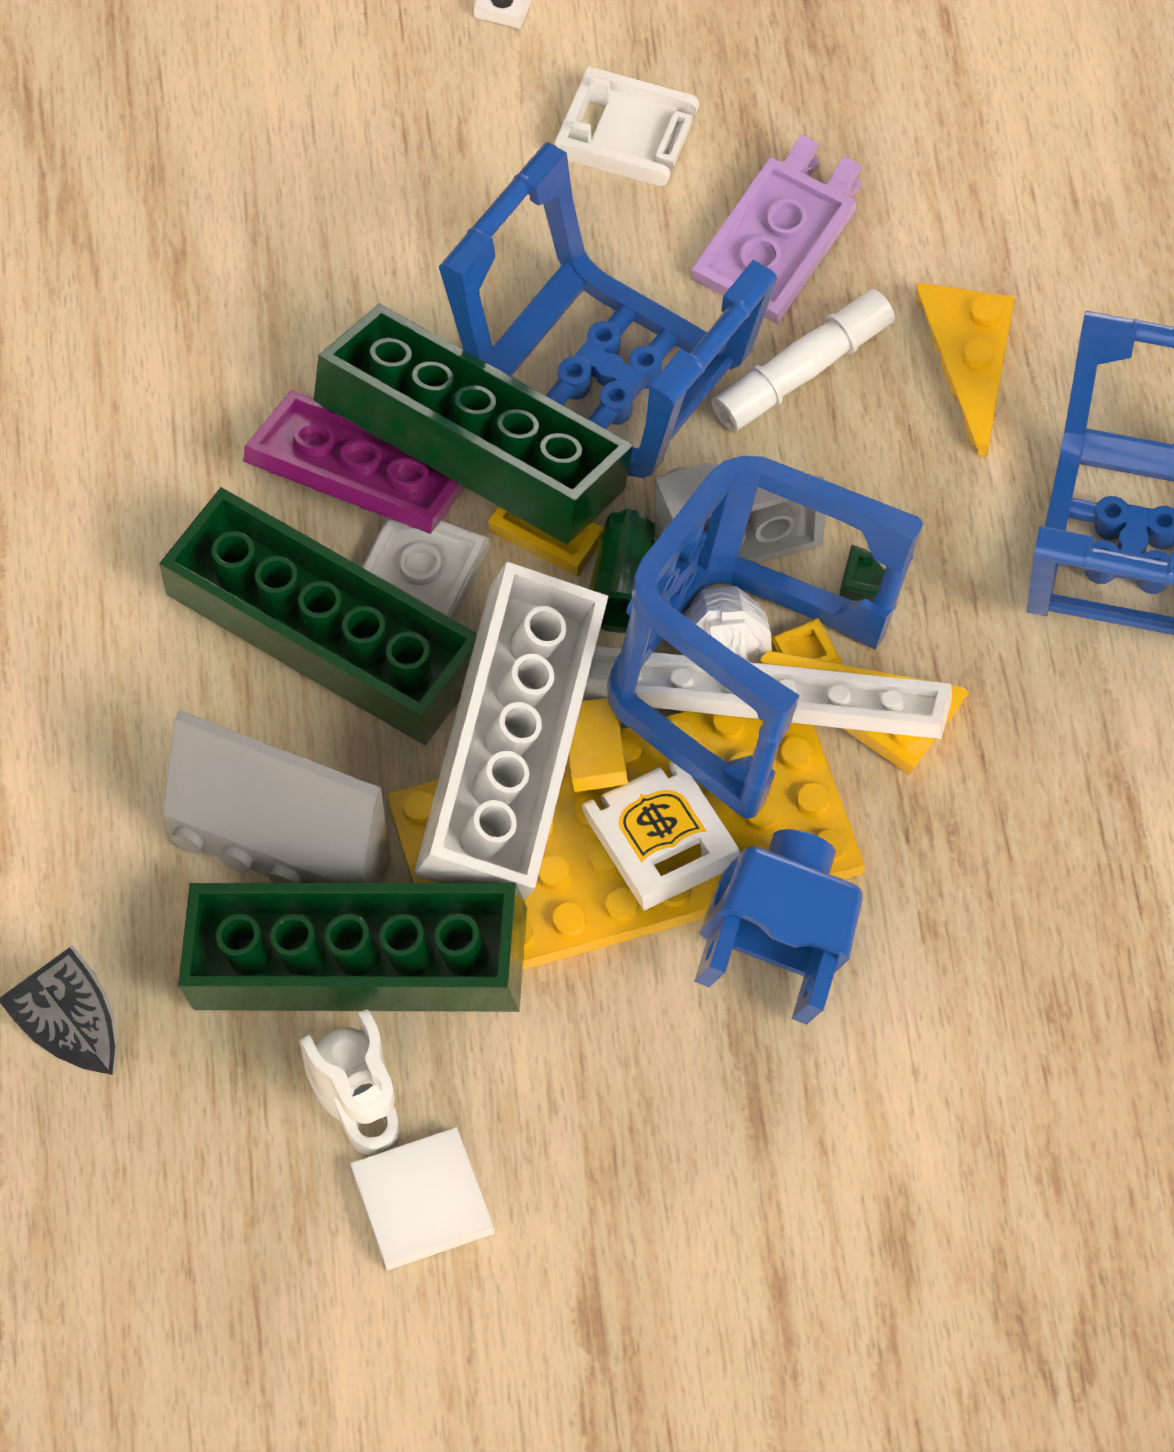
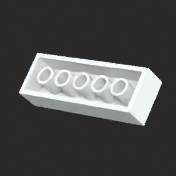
(512, 731)

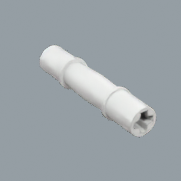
(803, 360)

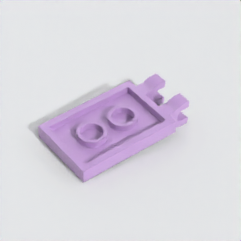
(782, 223)

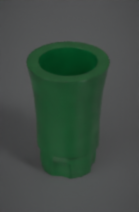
(620, 550)

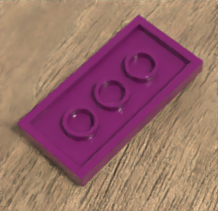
(349, 463)

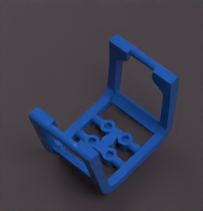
(1102, 341)
(672, 391)
(675, 574)

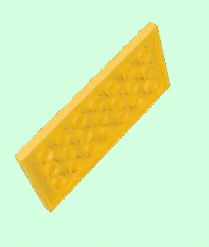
(580, 892)

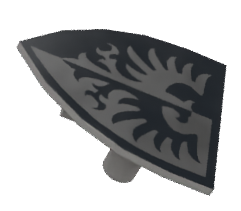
(66, 1013)

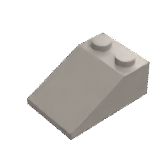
(774, 525)

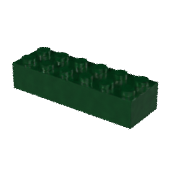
(472, 423)
(320, 614)
(353, 947)

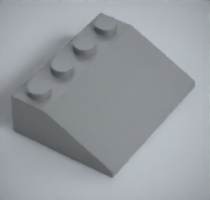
(271, 809)

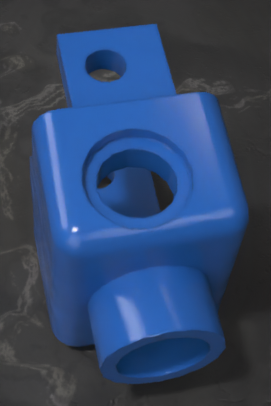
(783, 912)

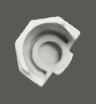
(732, 620)

